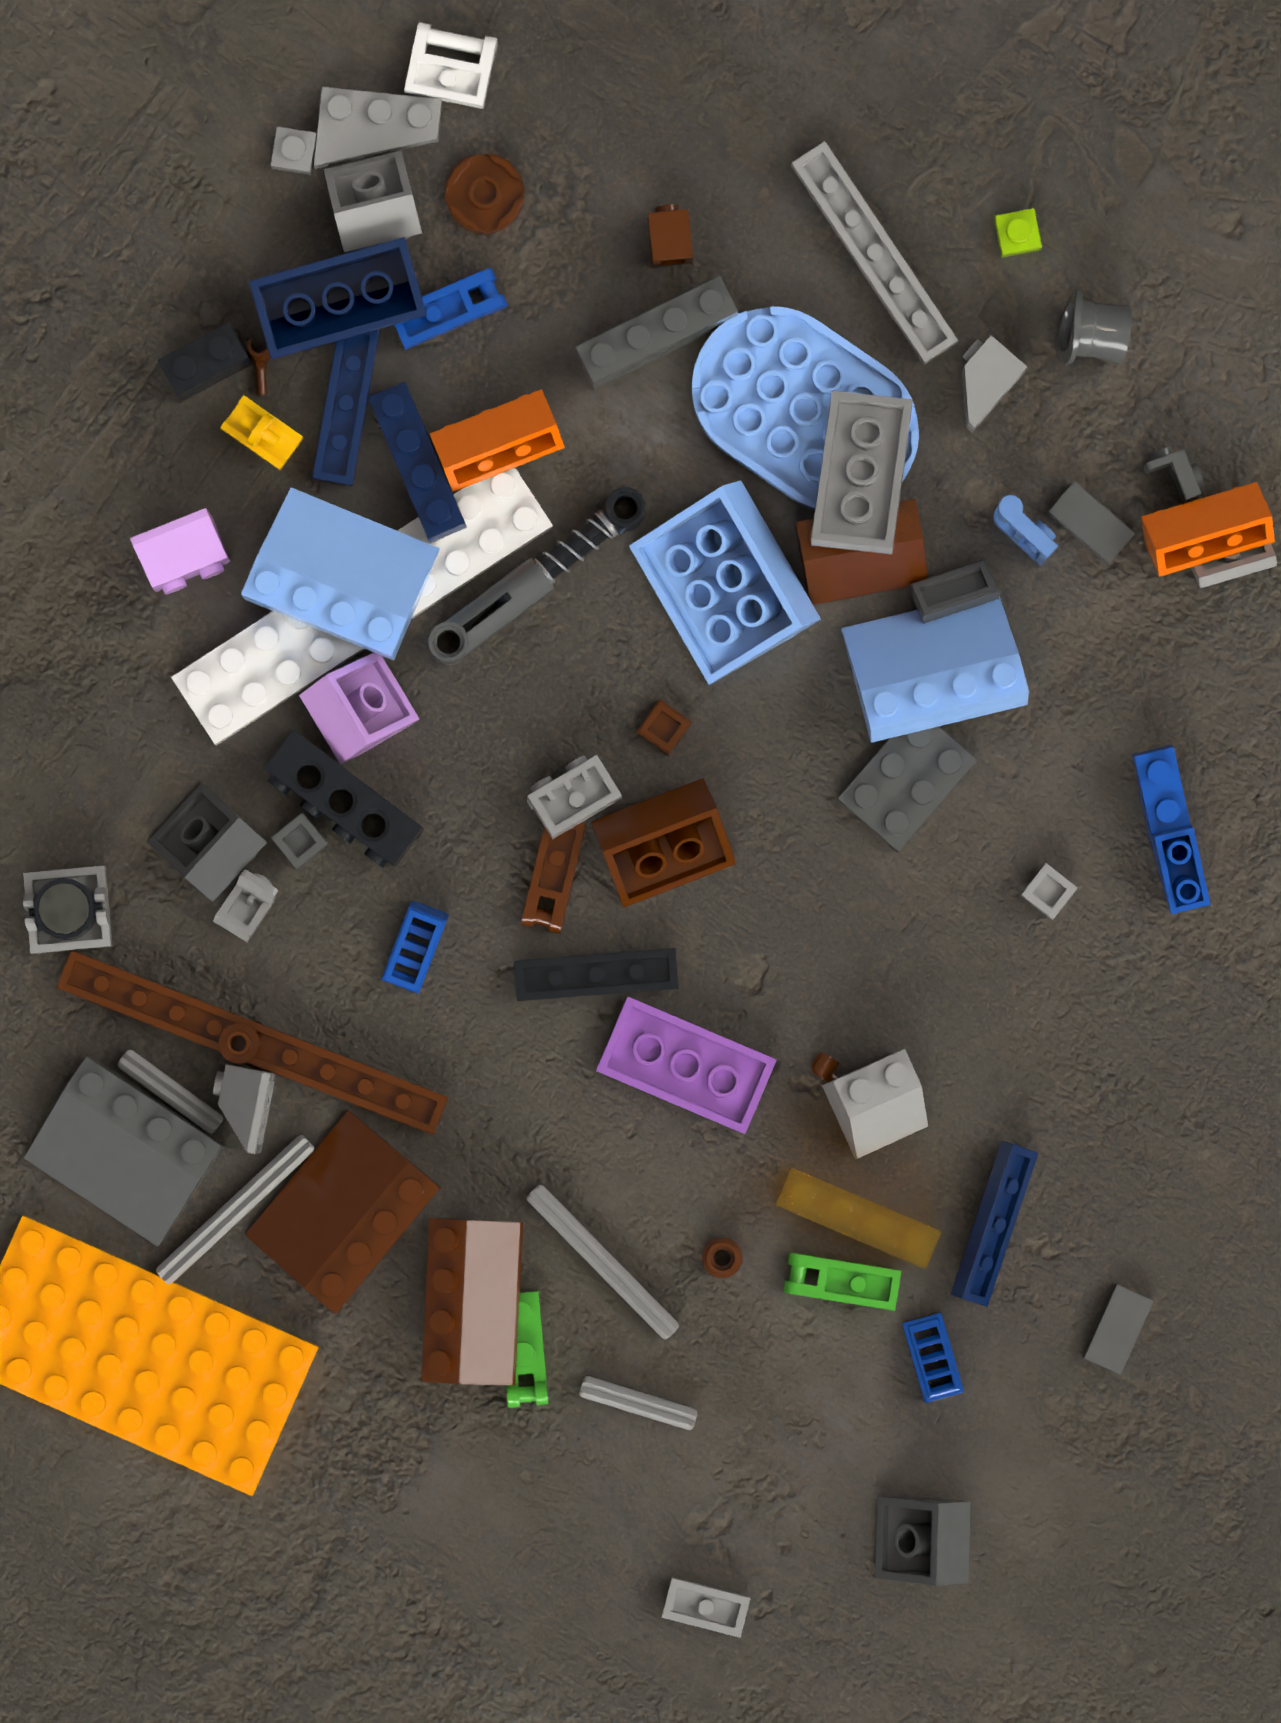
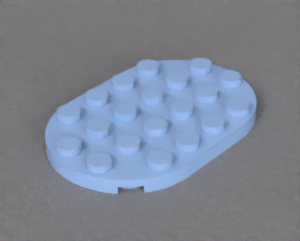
(768, 392)

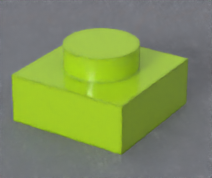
(1017, 232)

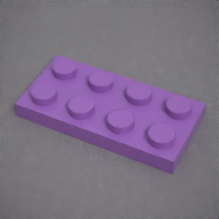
(686, 1065)

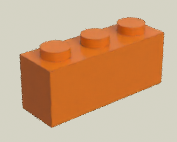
(497, 440)
(1208, 529)

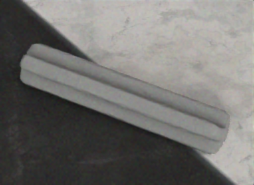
(170, 1091)
(638, 1403)

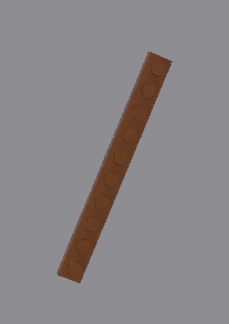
(276, 1052)

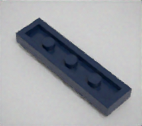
(345, 409)
(417, 462)
(994, 1223)

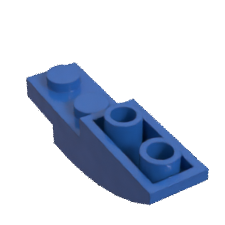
(1170, 829)

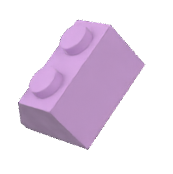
(181, 551)
(358, 707)

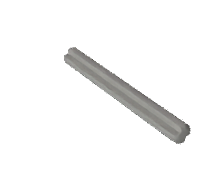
(235, 1209)
(602, 1261)

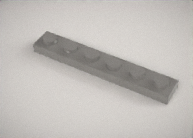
(874, 252)

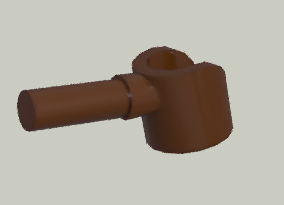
(260, 361)
(824, 1067)

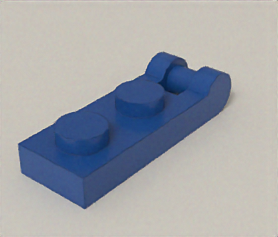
(452, 308)

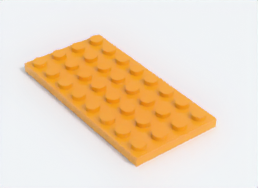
(145, 1356)

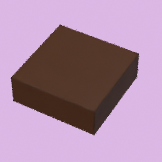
(664, 727)

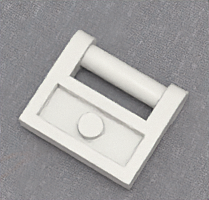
(446, 77)

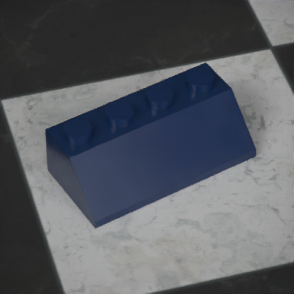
(337, 298)

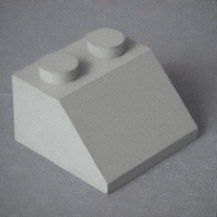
(372, 201)
(878, 1103)

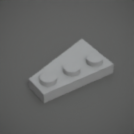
(371, 123)

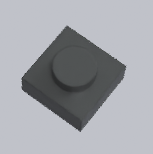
(299, 841)

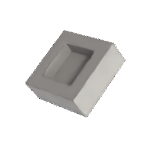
(294, 150)
(1048, 891)

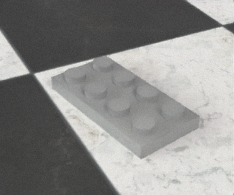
(862, 472)

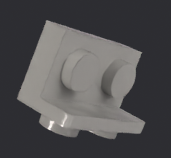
(573, 795)

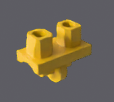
(261, 432)

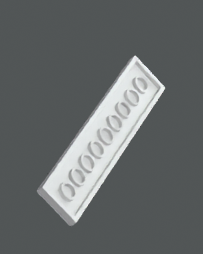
(285, 656)

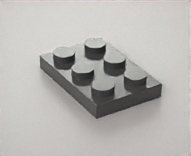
(906, 783)

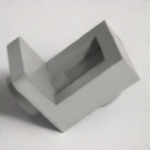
(246, 905)

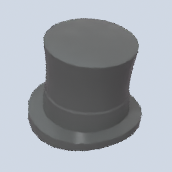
(1093, 330)

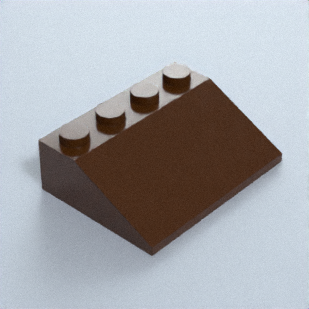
(342, 1211)

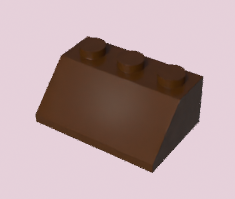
(847, 573)
(663, 842)

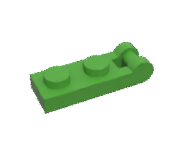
(844, 1281)
(529, 1354)

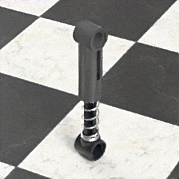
(533, 579)

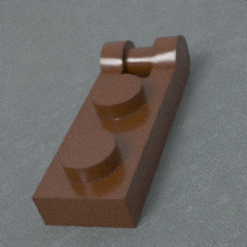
(553, 877)

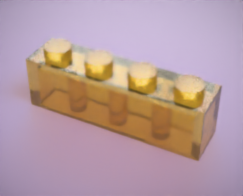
(857, 1218)

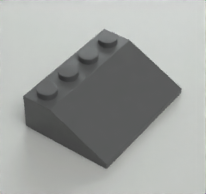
(123, 1150)

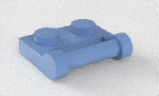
(1032, 538)

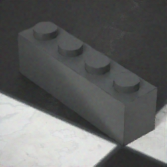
(656, 332)

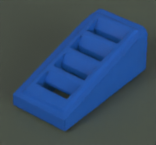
(428, 915)
(941, 1391)

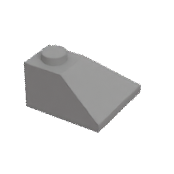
(245, 1102)

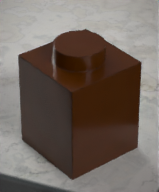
(670, 236)

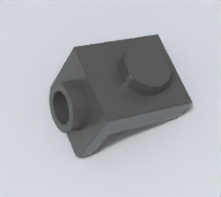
(1185, 477)

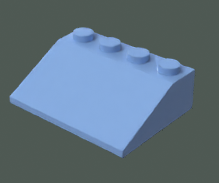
(340, 573)
(724, 581)
(934, 671)

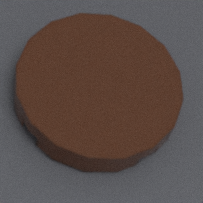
(484, 193)

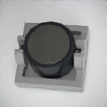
(67, 909)

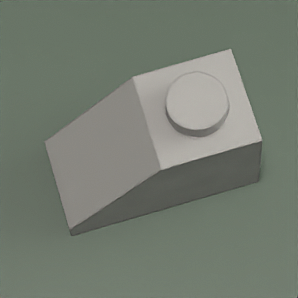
(987, 378)

